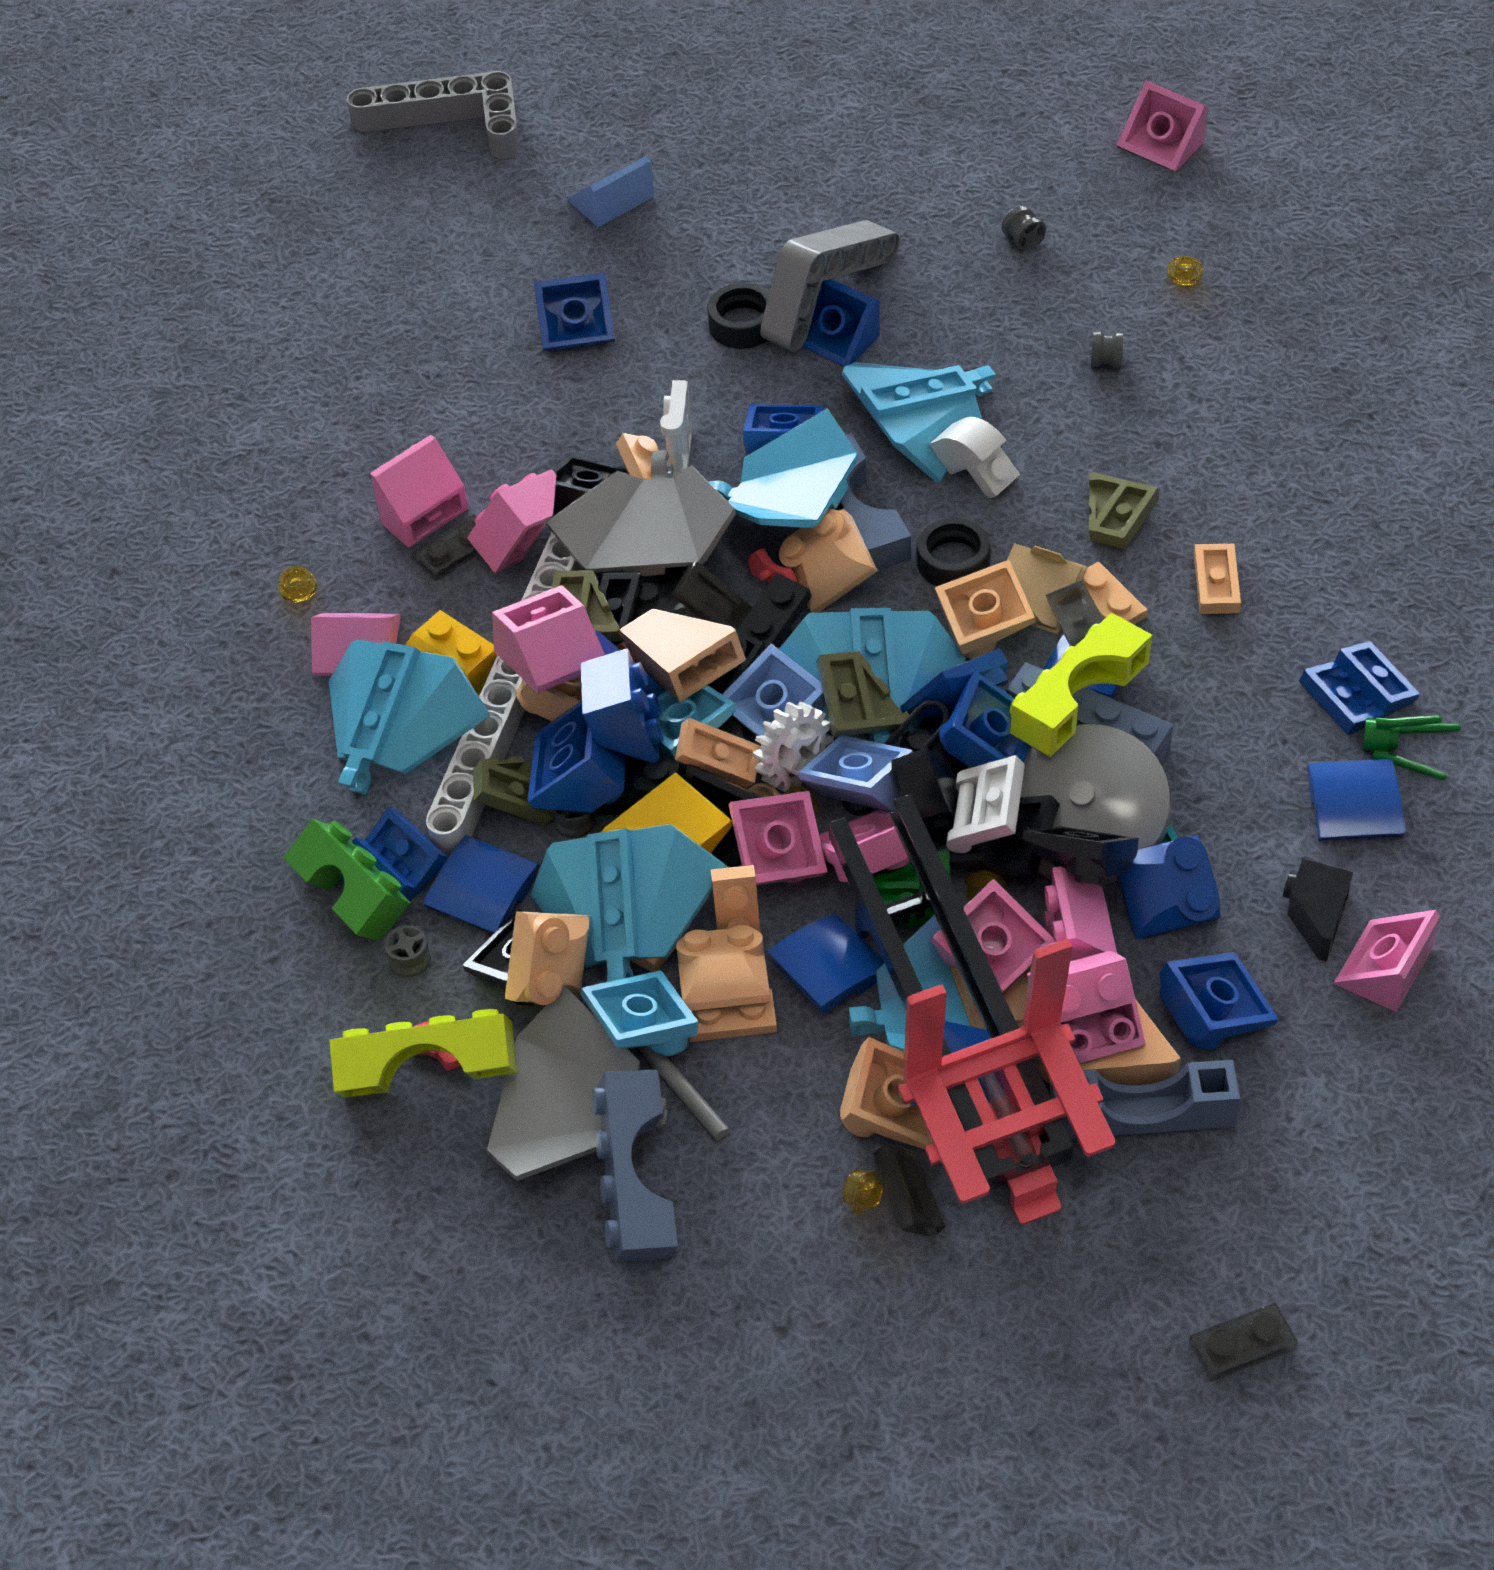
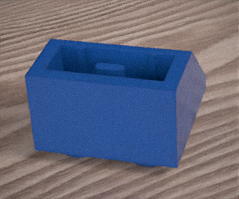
(620, 707)

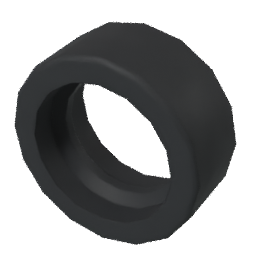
(731, 297)
(946, 531)

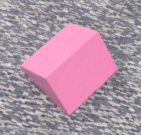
(1164, 126)
(335, 631)
(1389, 957)

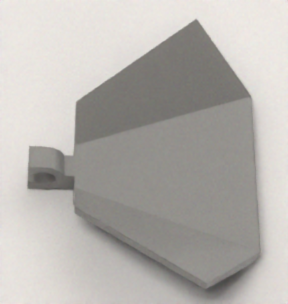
(645, 522)
(548, 1104)

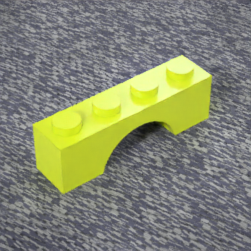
(1107, 655)
(368, 1061)

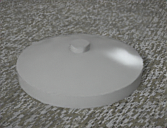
(1102, 785)

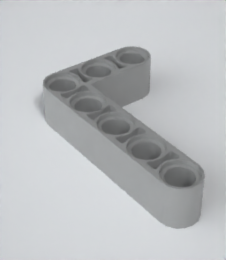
(442, 101)
(808, 262)

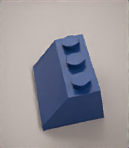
(571, 768)

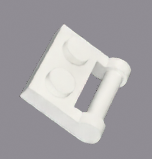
(677, 425)
(995, 805)

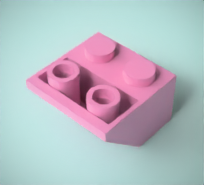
(418, 492)
(514, 520)
(545, 638)
(1077, 914)
(1101, 1007)

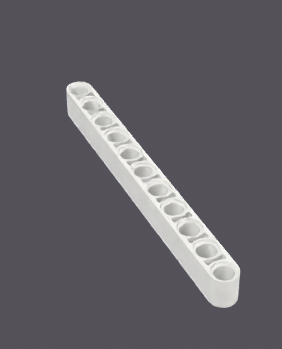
(454, 808)

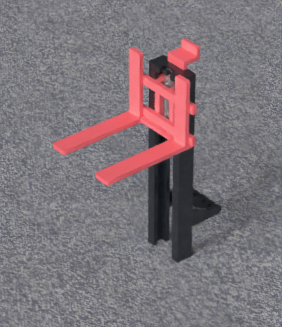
(975, 1140)

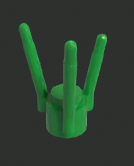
(1383, 735)

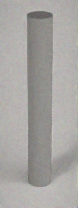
(686, 1093)

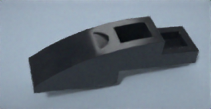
(766, 624)

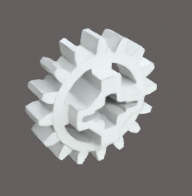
(791, 744)

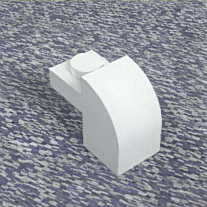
(976, 447)

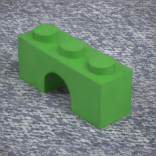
(369, 897)

